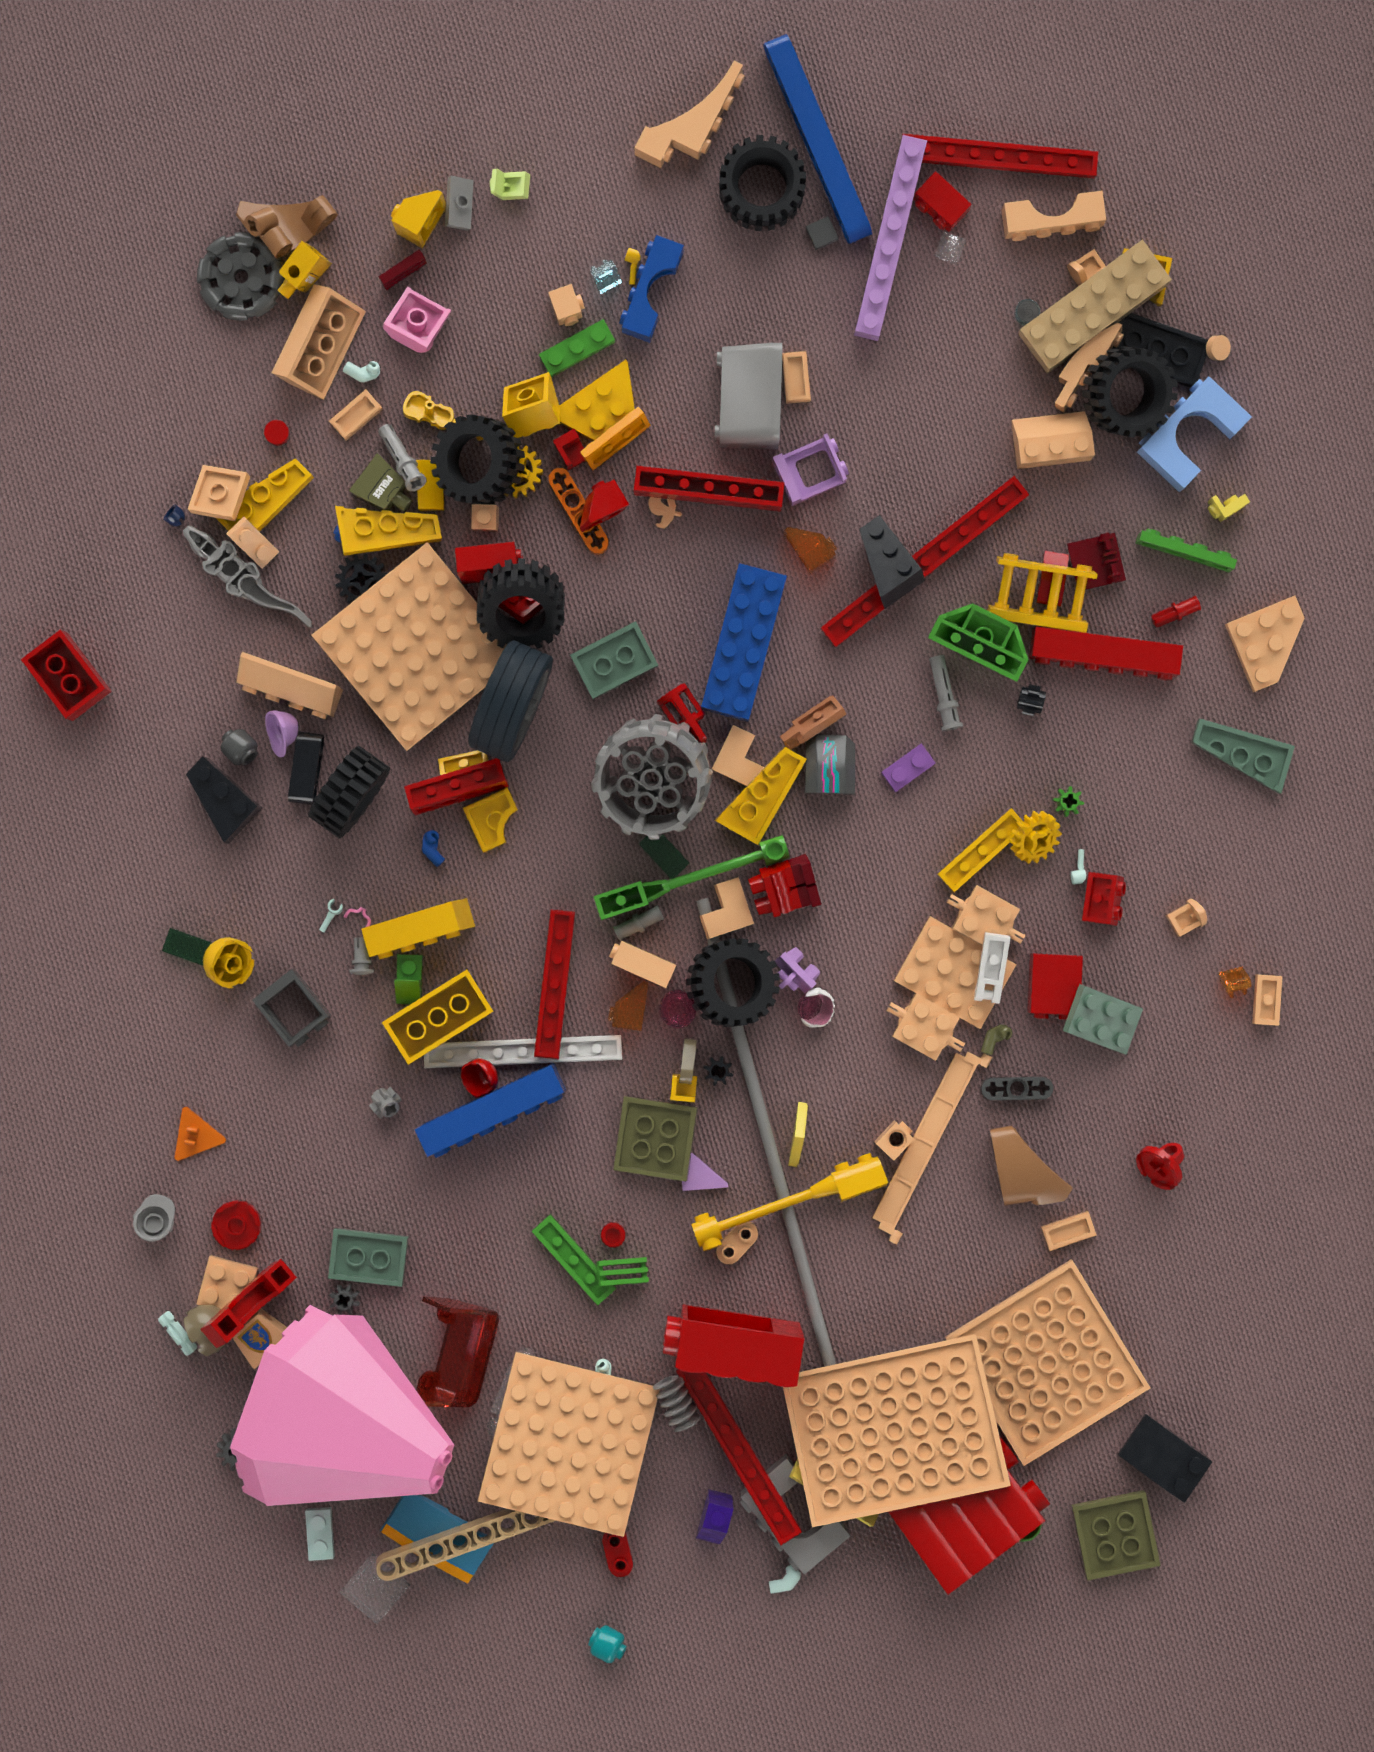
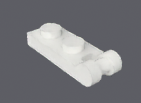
(992, 967)

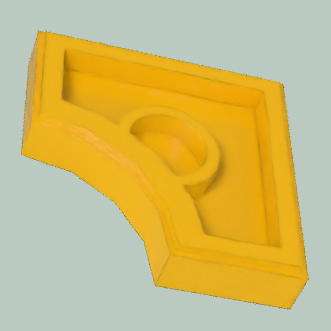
(489, 818)

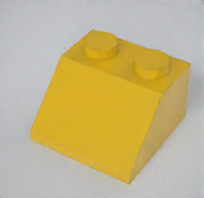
(418, 216)
(531, 405)

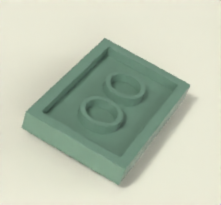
(614, 660)
(1102, 1019)
(368, 1257)

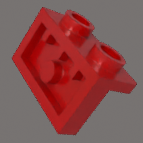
(1103, 898)

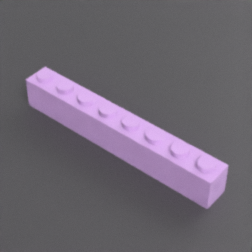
(890, 237)

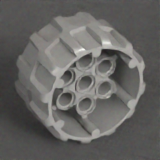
(640, 820)

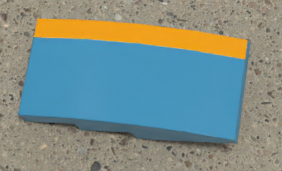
(419, 1518)

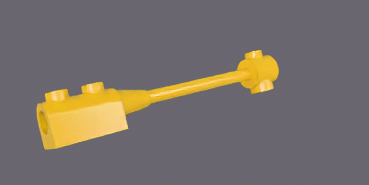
(845, 1181)

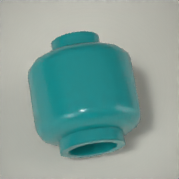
(607, 1644)

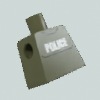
(381, 486)

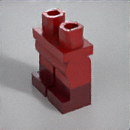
(786, 886)

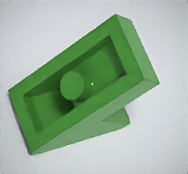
(409, 978)

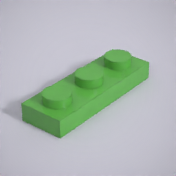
(577, 348)

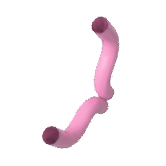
(358, 911)

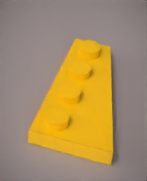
(271, 495)
(382, 530)
(760, 800)

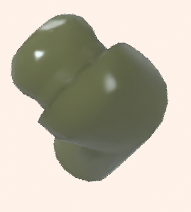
(995, 1035)

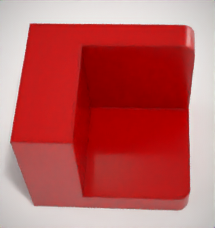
(569, 449)

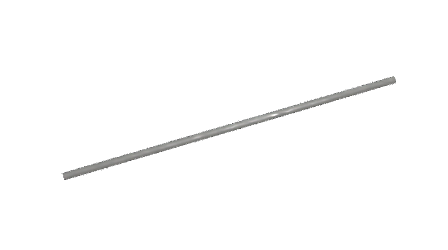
(773, 1159)

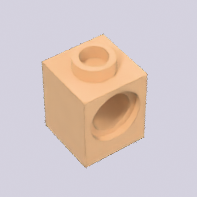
(894, 1151)

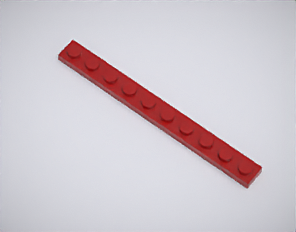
(931, 556)

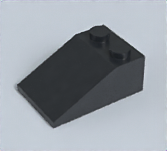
(1165, 1458)

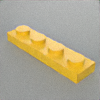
(980, 851)

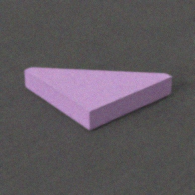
(702, 1176)

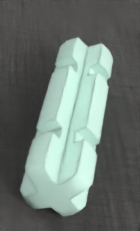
(177, 1333)

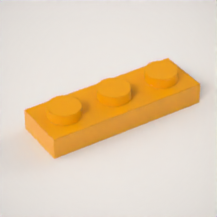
(615, 438)

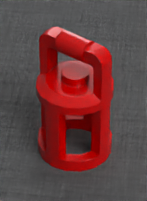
(689, 718)

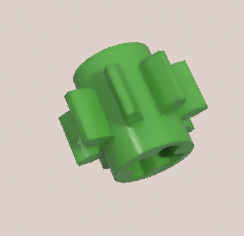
(1063, 806)

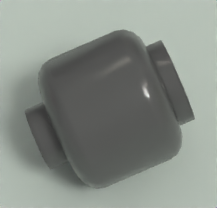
(239, 747)

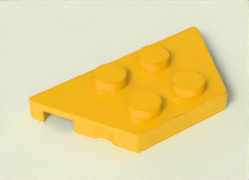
(600, 403)

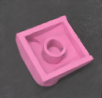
(415, 321)

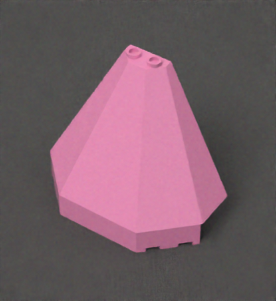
(336, 1420)

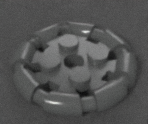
(226, 272)

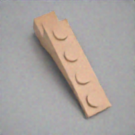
(692, 129)

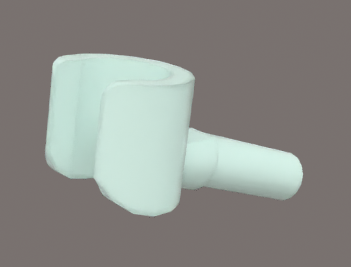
(1079, 875)
(330, 915)

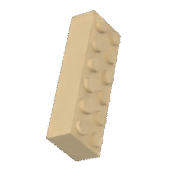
(1094, 306)

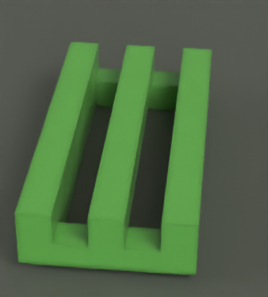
(643, 1270)

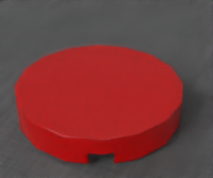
(236, 1225)

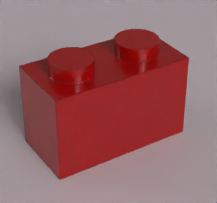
(941, 202)

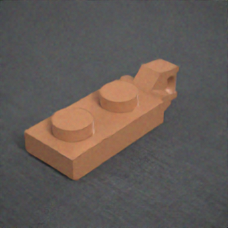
(813, 722)

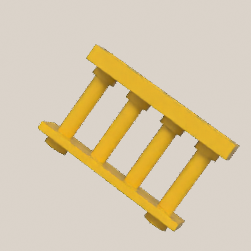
(1049, 617)

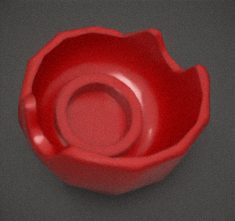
(479, 1077)

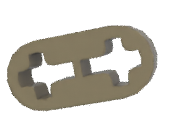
(688, 1061)

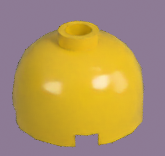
(228, 962)

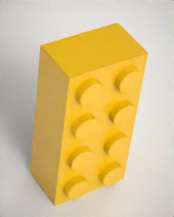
(437, 1016)

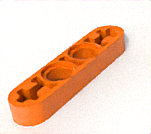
(576, 512)

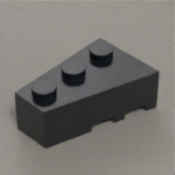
(890, 562)
(222, 798)

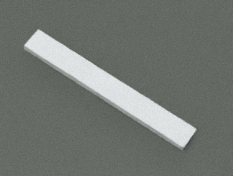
(522, 1051)

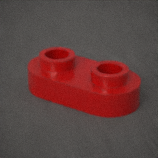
(617, 1553)

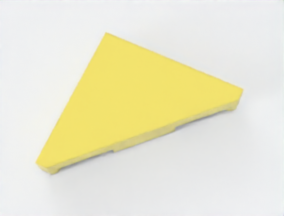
(798, 1134)

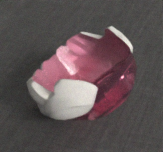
(816, 1008)

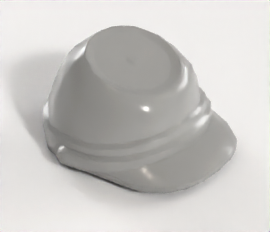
(154, 1218)

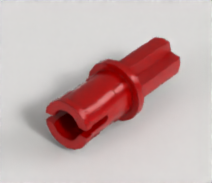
(1176, 612)

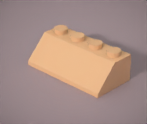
(318, 341)
(289, 685)

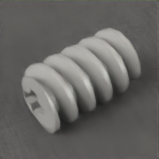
(678, 1402)

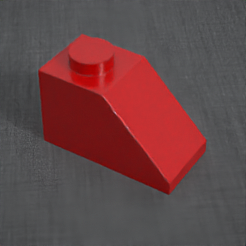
(602, 504)

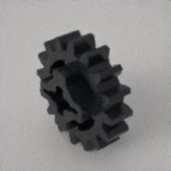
(350, 582)

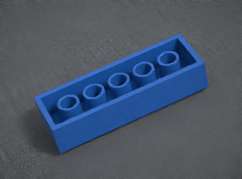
(743, 642)
(488, 1110)

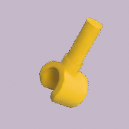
(633, 257)

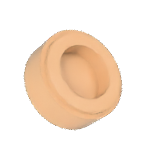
(1218, 347)

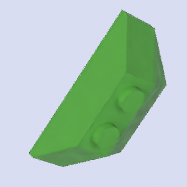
(982, 638)

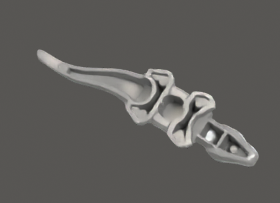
(240, 577)

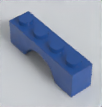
(662, 260)

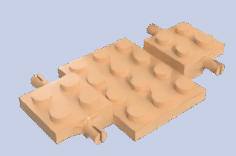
(945, 973)

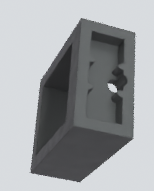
(275, 989)

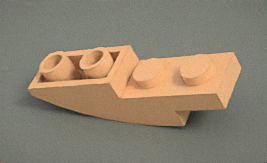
(1078, 366)

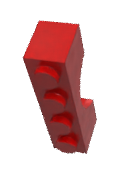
(246, 1303)

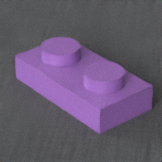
(908, 767)

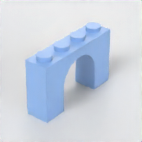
(1206, 401)

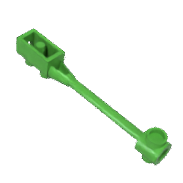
(642, 893)

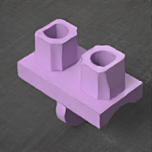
(793, 974)

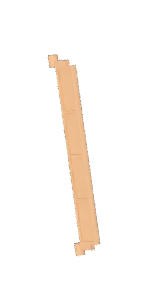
(925, 1141)

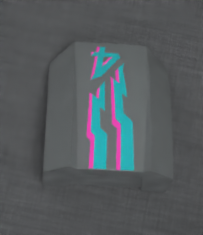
(830, 765)

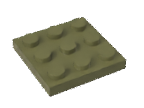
(655, 1138)
(1115, 1535)

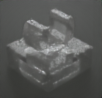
(950, 247)

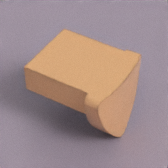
(1085, 267)
(1187, 917)

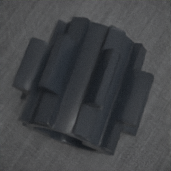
(1031, 700)
(716, 1078)

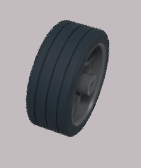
(510, 701)

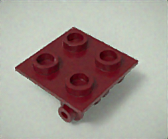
(1102, 555)

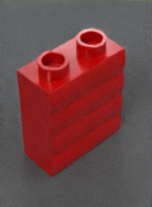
(735, 1345)
(972, 1530)

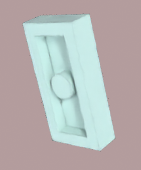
(319, 1533)

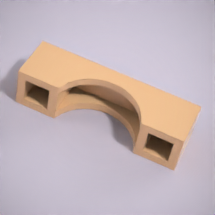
(1023, 220)

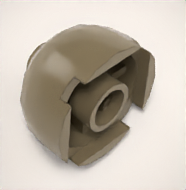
(195, 1320)

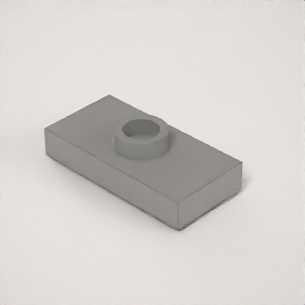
(459, 203)

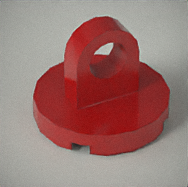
(1161, 1166)

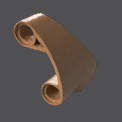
(286, 225)
(1023, 1173)

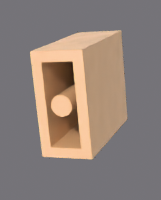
(642, 963)

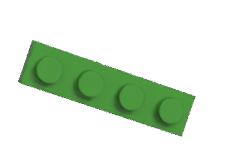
(1176, 546)
(572, 1258)

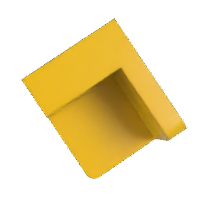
(682, 1091)

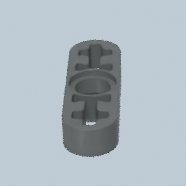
(1035, 1081)

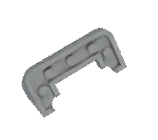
(750, 396)

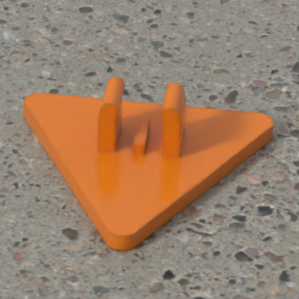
(195, 1135)

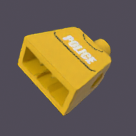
(308, 264)

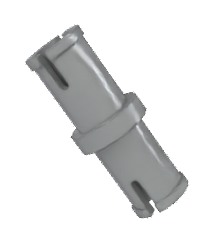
(638, 923)

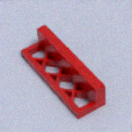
(456, 786)

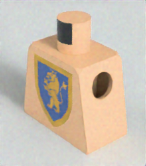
(257, 1335)

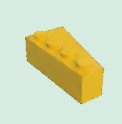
(418, 927)

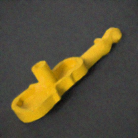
(421, 408)

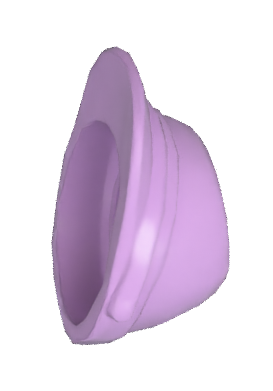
(281, 730)

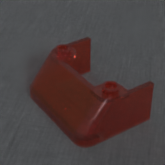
(462, 1354)

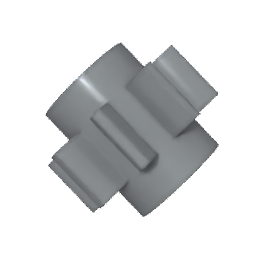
(385, 1102)

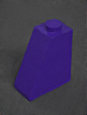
(715, 1517)

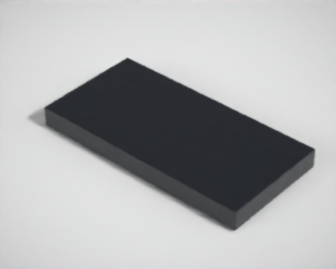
(1181, 349)

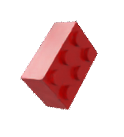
(66, 675)

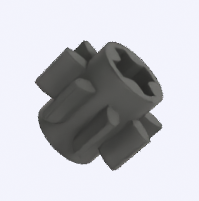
(346, 1292)

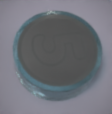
(1026, 311)

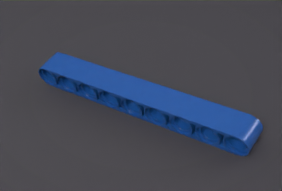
(817, 138)

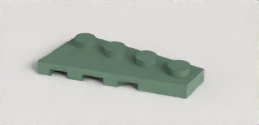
(1249, 753)

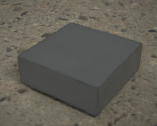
(821, 233)

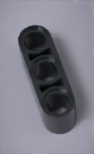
(306, 768)

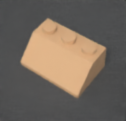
(1052, 440)

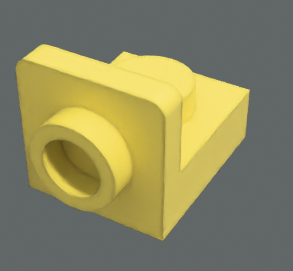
(1232, 505)

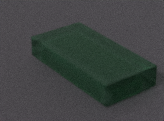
(665, 855)
(185, 946)

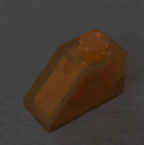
(811, 547)
(630, 1009)

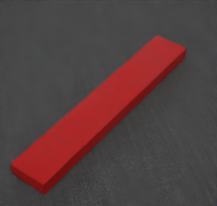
(554, 984)

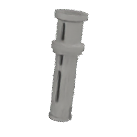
(406, 465)
(947, 705)

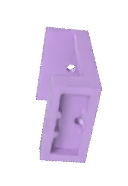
(787, 472)

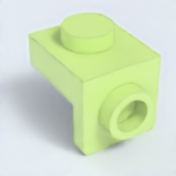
(510, 185)

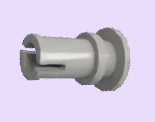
(361, 958)

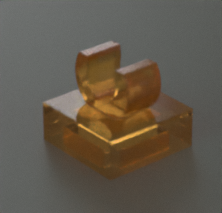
(1235, 980)

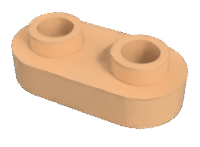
(737, 1242)

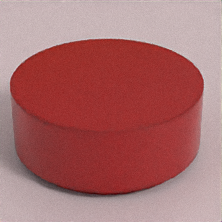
(276, 432)
(613, 1234)

